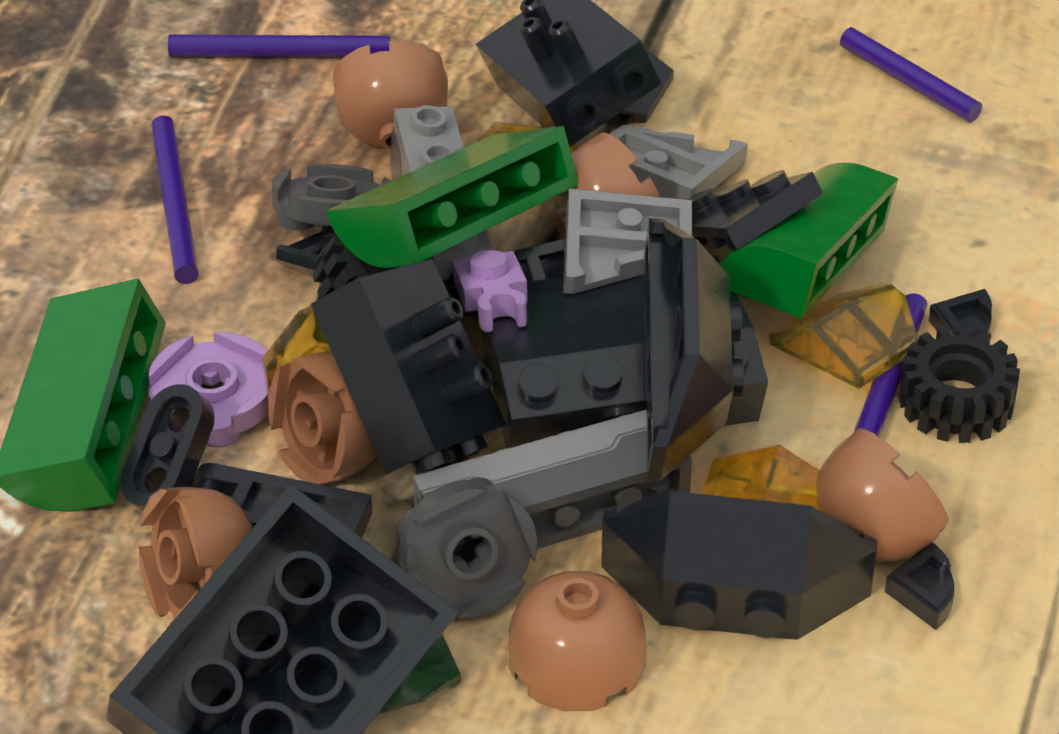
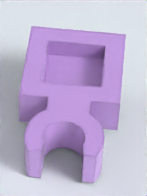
(493, 286)

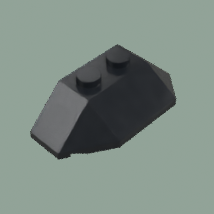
(686, 346)
(737, 563)

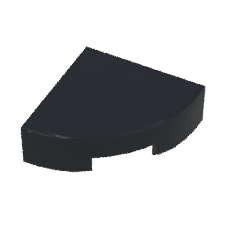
(966, 310)
(924, 585)

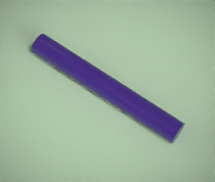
(911, 74)

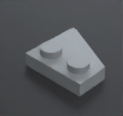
(675, 164)
(609, 235)

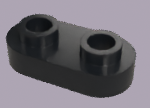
(162, 448)

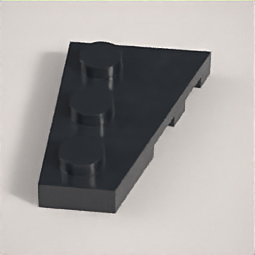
(748, 210)

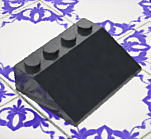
(586, 360)
(285, 636)

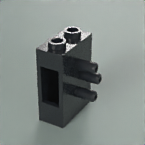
(568, 64)
(410, 367)

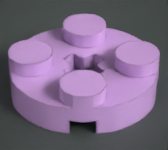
(229, 359)

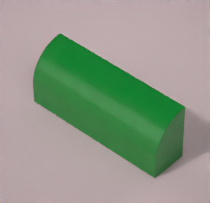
(455, 197)
(817, 244)
(81, 398)

